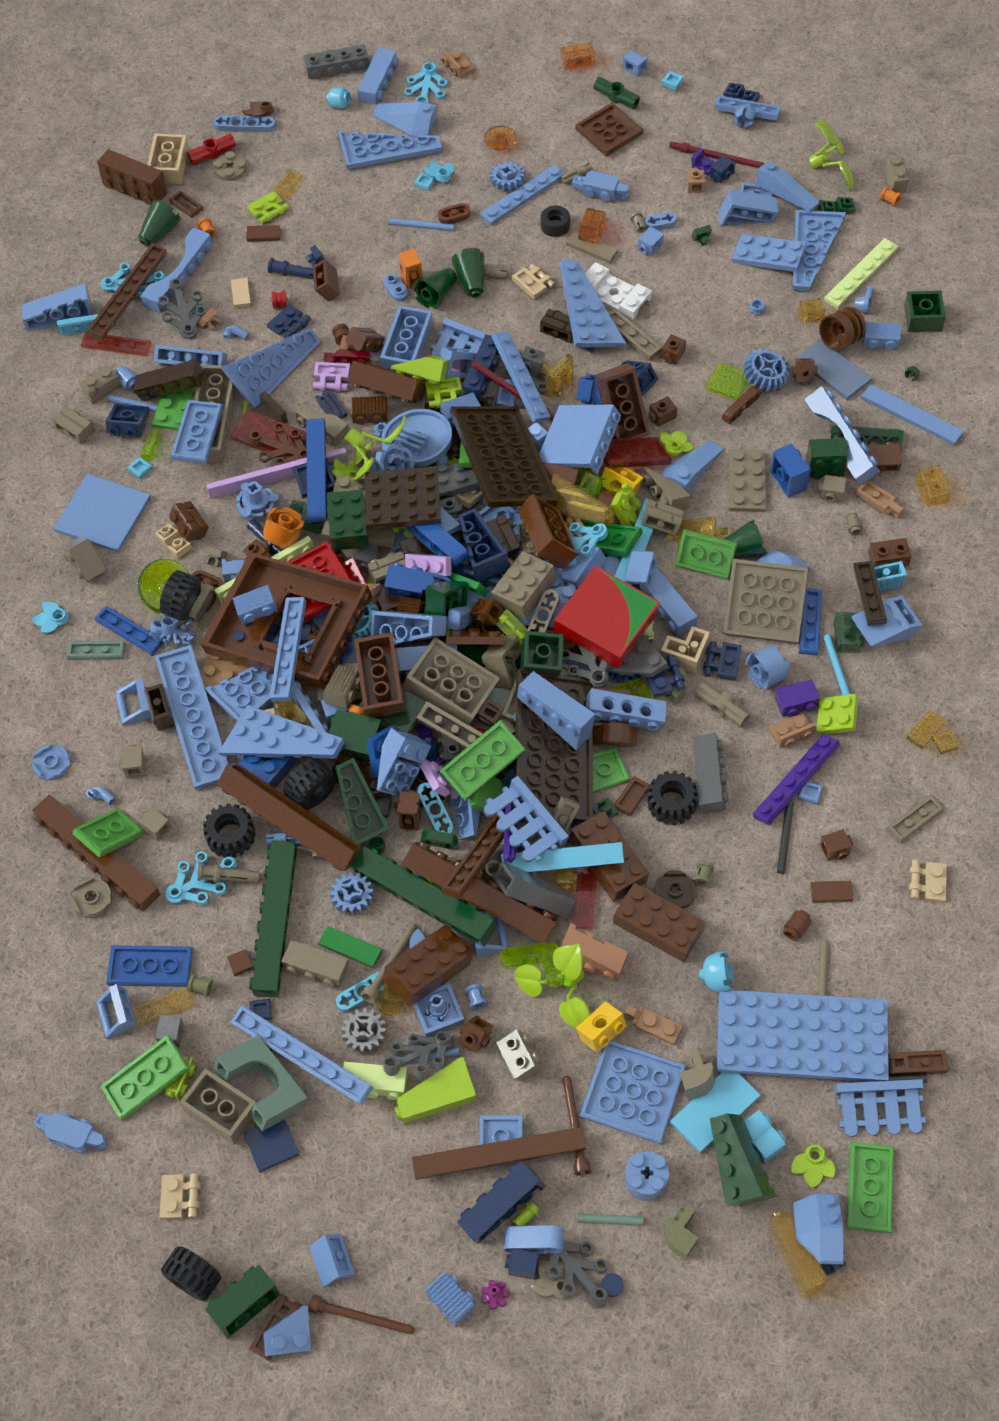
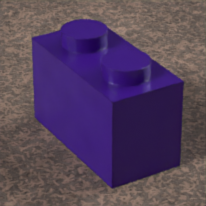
(797, 698)

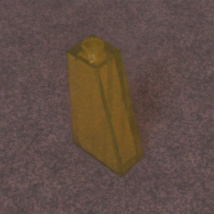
(579, 503)
(802, 1264)

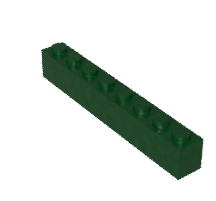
(424, 896)
(274, 919)

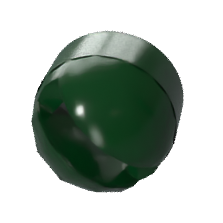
(915, 370)
(377, 843)

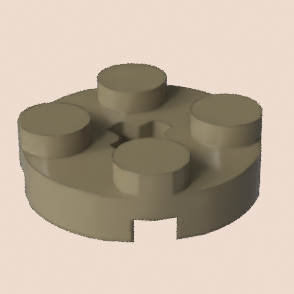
(229, 158)
(95, 907)

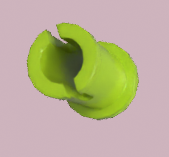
(526, 1214)

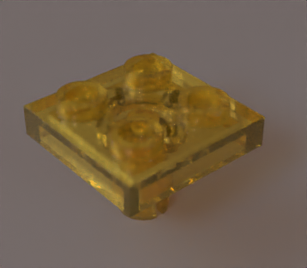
(558, 375)

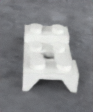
(629, 297)

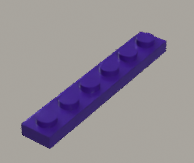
(796, 779)

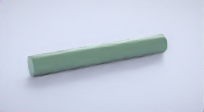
(610, 1219)

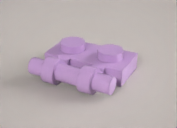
(333, 372)
(437, 780)

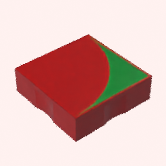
(606, 616)

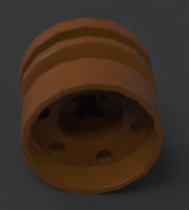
(842, 328)

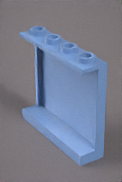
(580, 436)

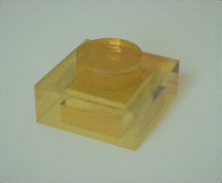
(945, 742)

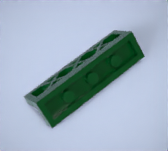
(834, 429)

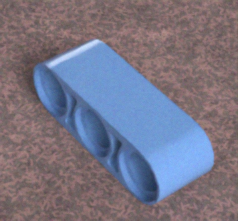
(535, 1238)

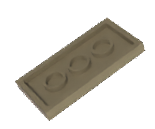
(747, 480)

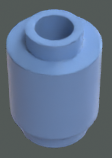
(126, 377)

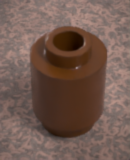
(797, 925)

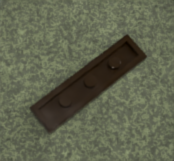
(869, 593)

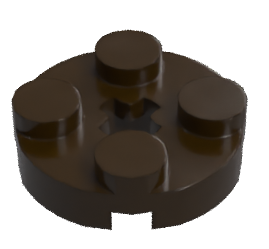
(682, 882)

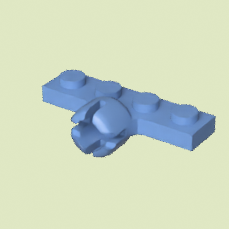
(746, 111)

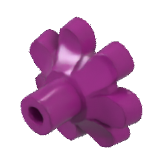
(495, 1294)

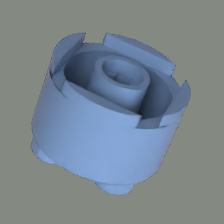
(767, 662)
(658, 1173)

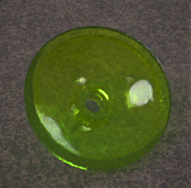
(152, 578)

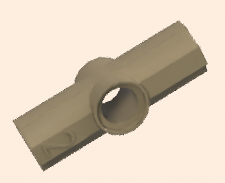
(722, 703)

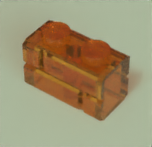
(577, 56)
(592, 225)

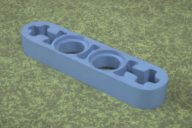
(245, 121)

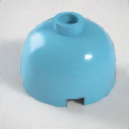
(717, 970)

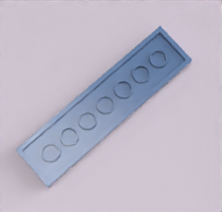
(192, 715)

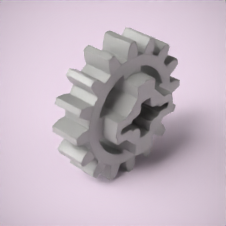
(367, 1022)

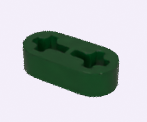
(440, 839)

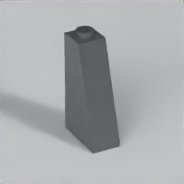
(533, 890)

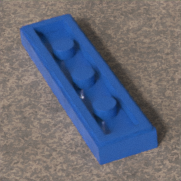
(810, 622)
(128, 630)

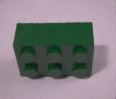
(347, 520)
(242, 1301)

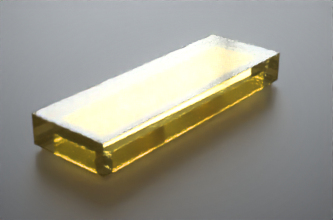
(163, 1005)

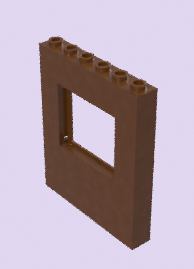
(285, 579)

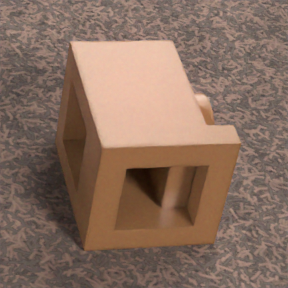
(695, 177)

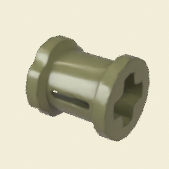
(703, 874)
(200, 985)

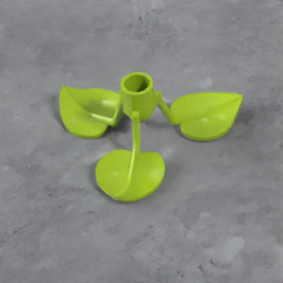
(821, 157)
(357, 440)
(570, 962)

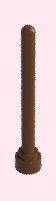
(581, 1162)
(319, 1305)

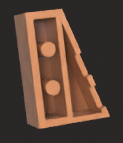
(598, 956)

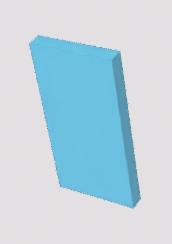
(729, 1095)

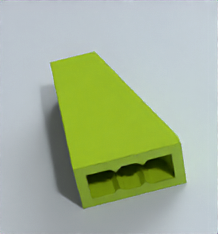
(439, 1093)

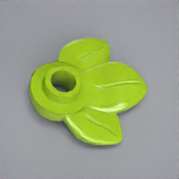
(676, 443)
(343, 470)
(813, 1169)

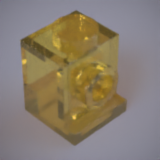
(811, 310)
(566, 878)

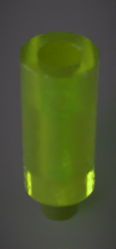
(151, 445)

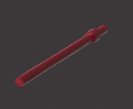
(685, 147)
(501, 382)

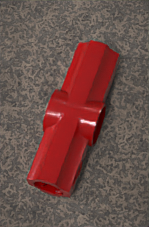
(211, 149)

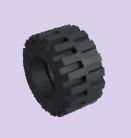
(180, 595)
(310, 783)
(672, 811)
(229, 844)
(191, 1273)

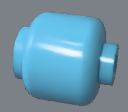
(339, 97)

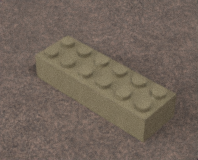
(218, 389)

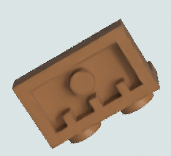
(457, 63)
(792, 730)

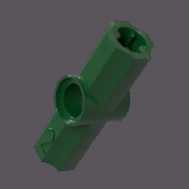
(616, 92)

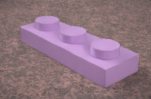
(430, 563)

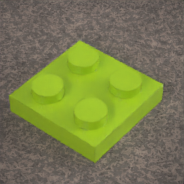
(837, 714)

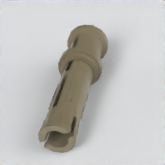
(217, 873)

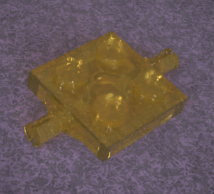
(703, 525)

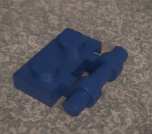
(284, 320)
(728, 663)
(661, 684)

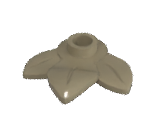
(546, 1287)

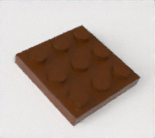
(609, 129)

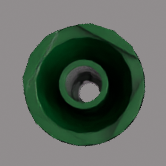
(157, 222)
(470, 270)
(434, 287)
(748, 541)

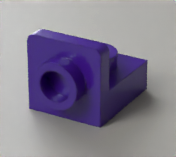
(701, 162)

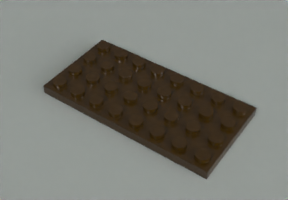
(502, 455)
(550, 763)

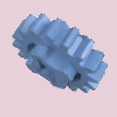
(507, 176)
(356, 900)

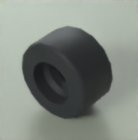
(551, 228)

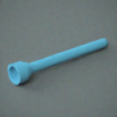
(836, 665)

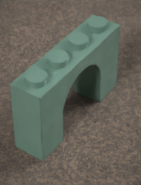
(257, 1057)

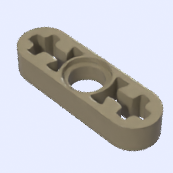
(553, 604)

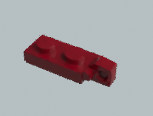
(344, 356)

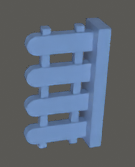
(464, 333)
(532, 806)
(890, 1101)

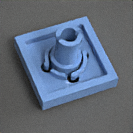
(436, 1004)

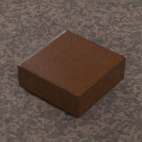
(240, 962)

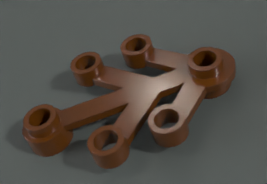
(282, 448)

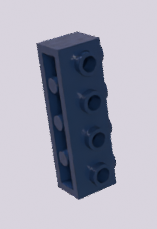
(489, 358)

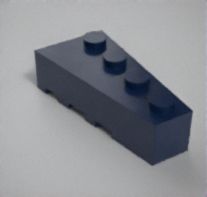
(484, 549)
(500, 1201)

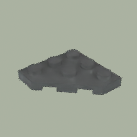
(641, 660)

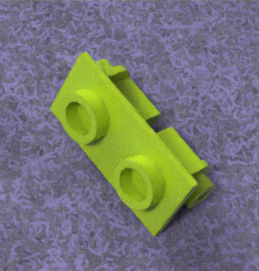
(511, 625)
(180, 1086)

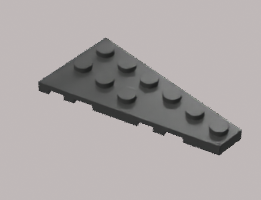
(455, 479)

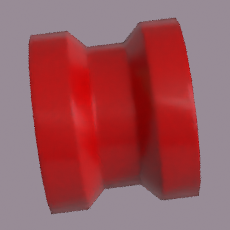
(279, 299)

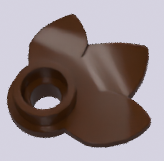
(259, 109)

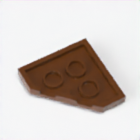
(473, 636)

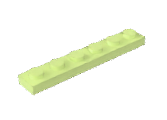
(860, 273)
(286, 555)

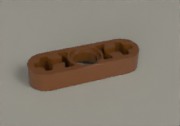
(740, 404)

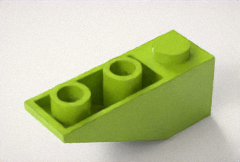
(429, 367)

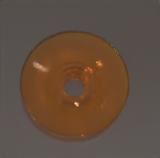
(500, 137)

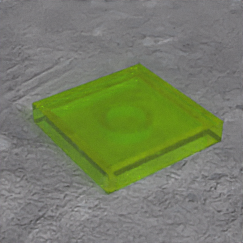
(727, 381)

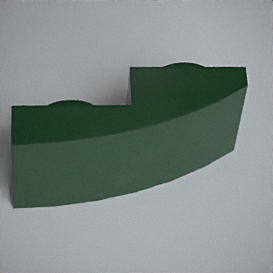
(842, 204)

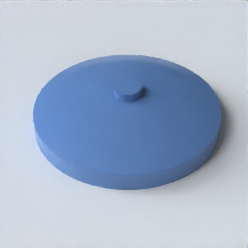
(429, 424)

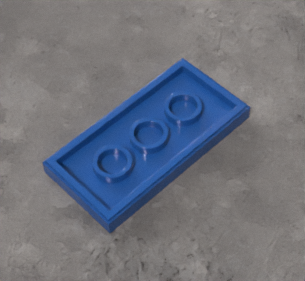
(149, 965)

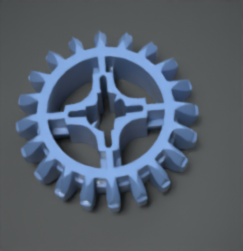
(766, 370)

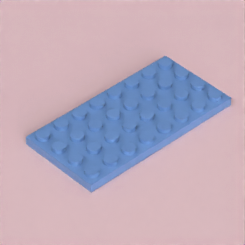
(802, 1036)

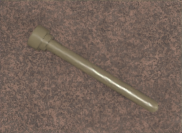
(823, 962)
(371, 992)

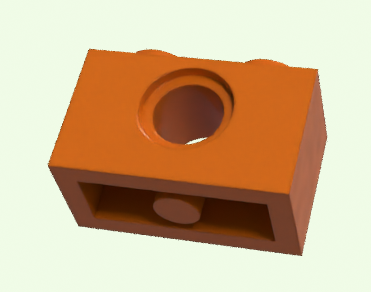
(410, 267)

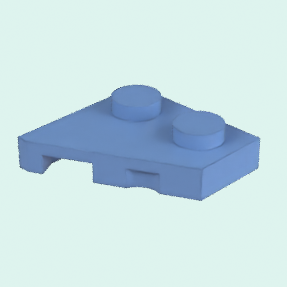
(289, 1335)

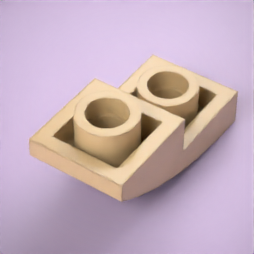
(173, 540)

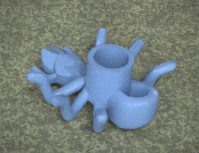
(167, 628)

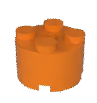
(283, 527)

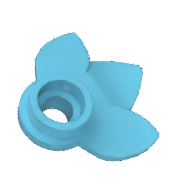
(441, 173)
(48, 619)

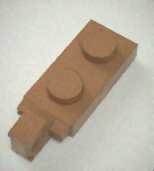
(879, 499)
(654, 1024)

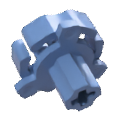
(391, 458)
(255, 501)

